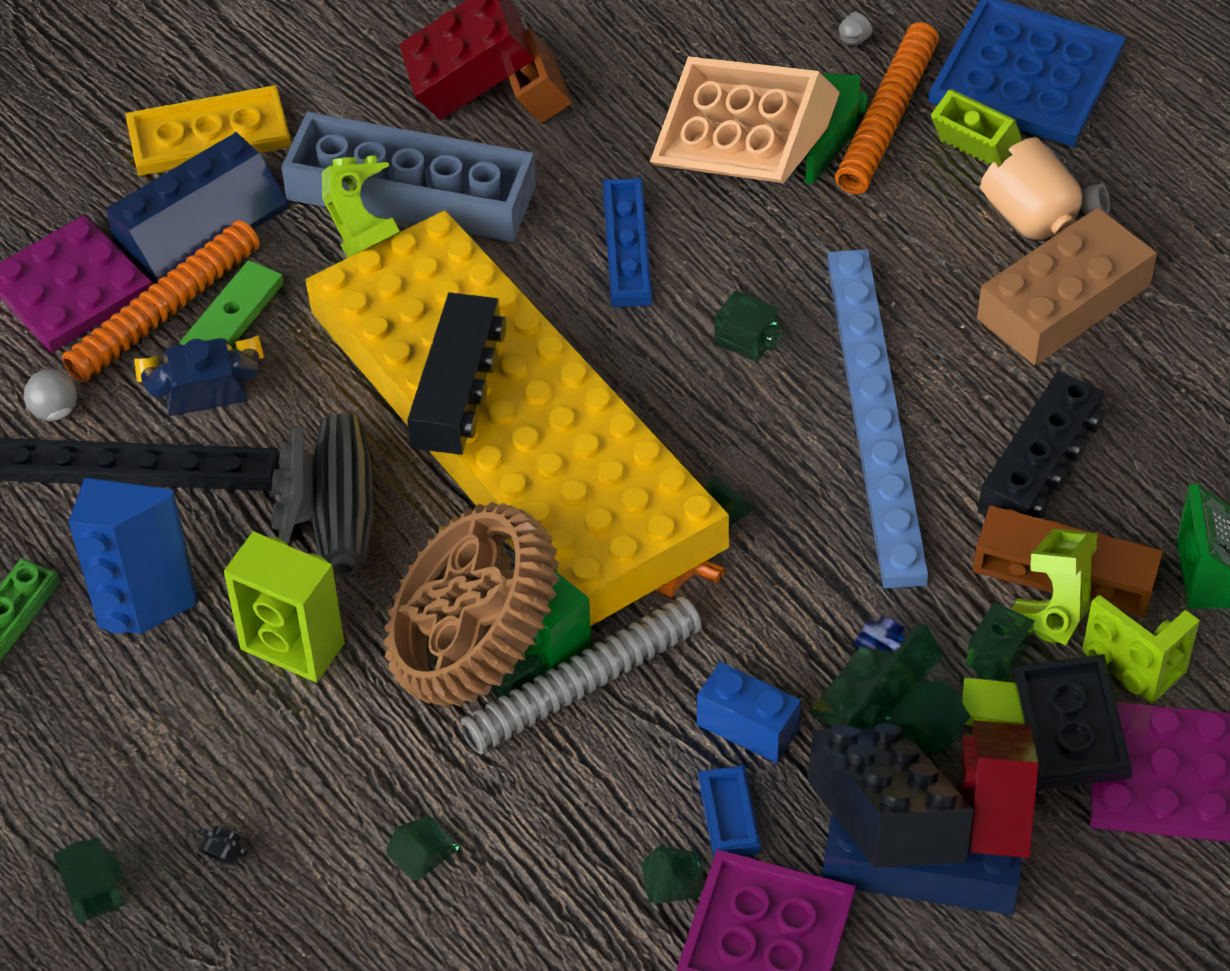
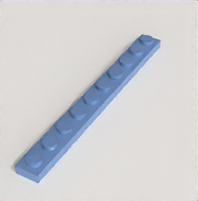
(877, 421)

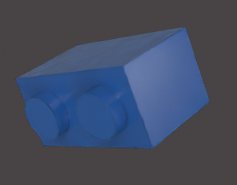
(748, 712)

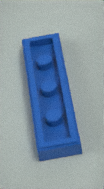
(627, 243)

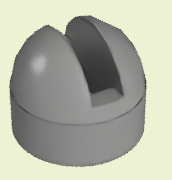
(855, 29)
(1094, 197)

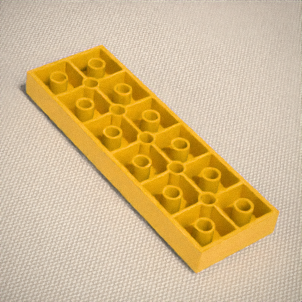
(549, 424)

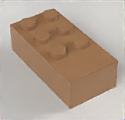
(1066, 286)

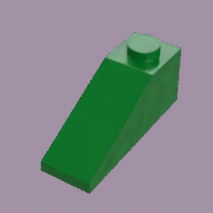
(841, 126)

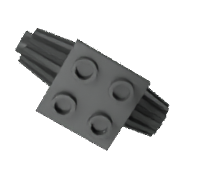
(329, 490)

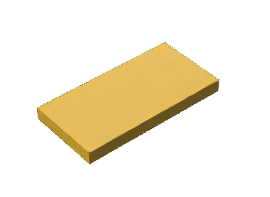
(177, 132)

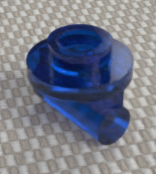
(881, 634)

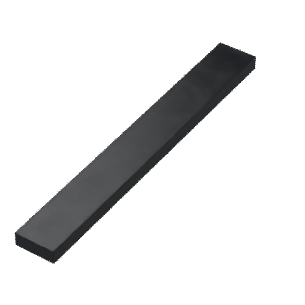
(138, 464)

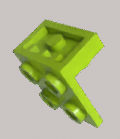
(1141, 660)

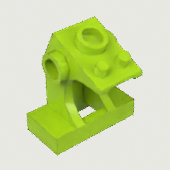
(346, 208)
(1067, 562)

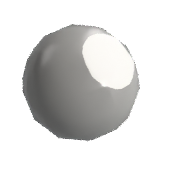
(50, 394)

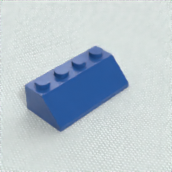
(132, 554)

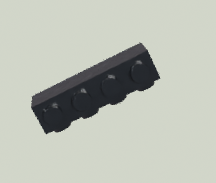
(456, 374)
(1044, 448)

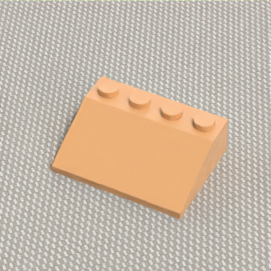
(744, 119)

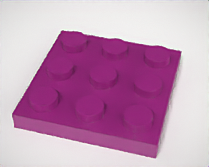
(69, 283)
(1176, 775)
(765, 919)

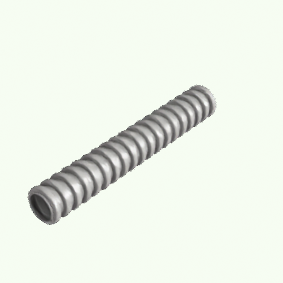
(580, 675)

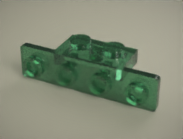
(877, 681)

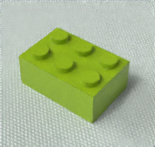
(285, 606)

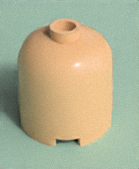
(1033, 190)

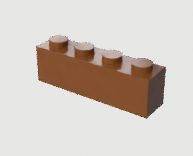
(1119, 569)

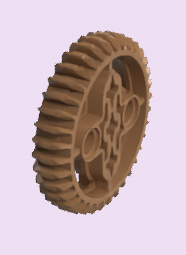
(471, 605)

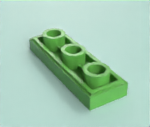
(237, 304)
(21, 598)

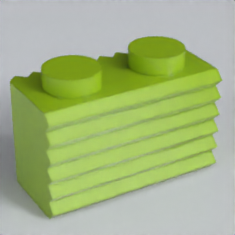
(975, 128)

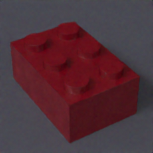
(465, 54)
(1000, 787)

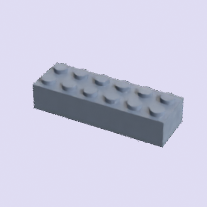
(427, 173)

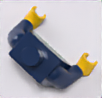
(201, 373)

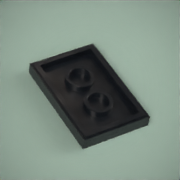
(1073, 721)

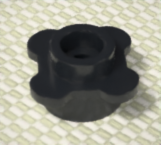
(221, 845)

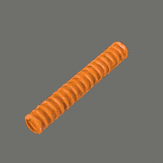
(887, 108)
(160, 301)

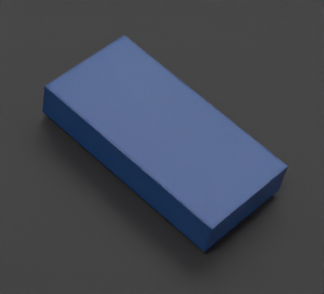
(729, 811)

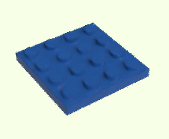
(1031, 68)

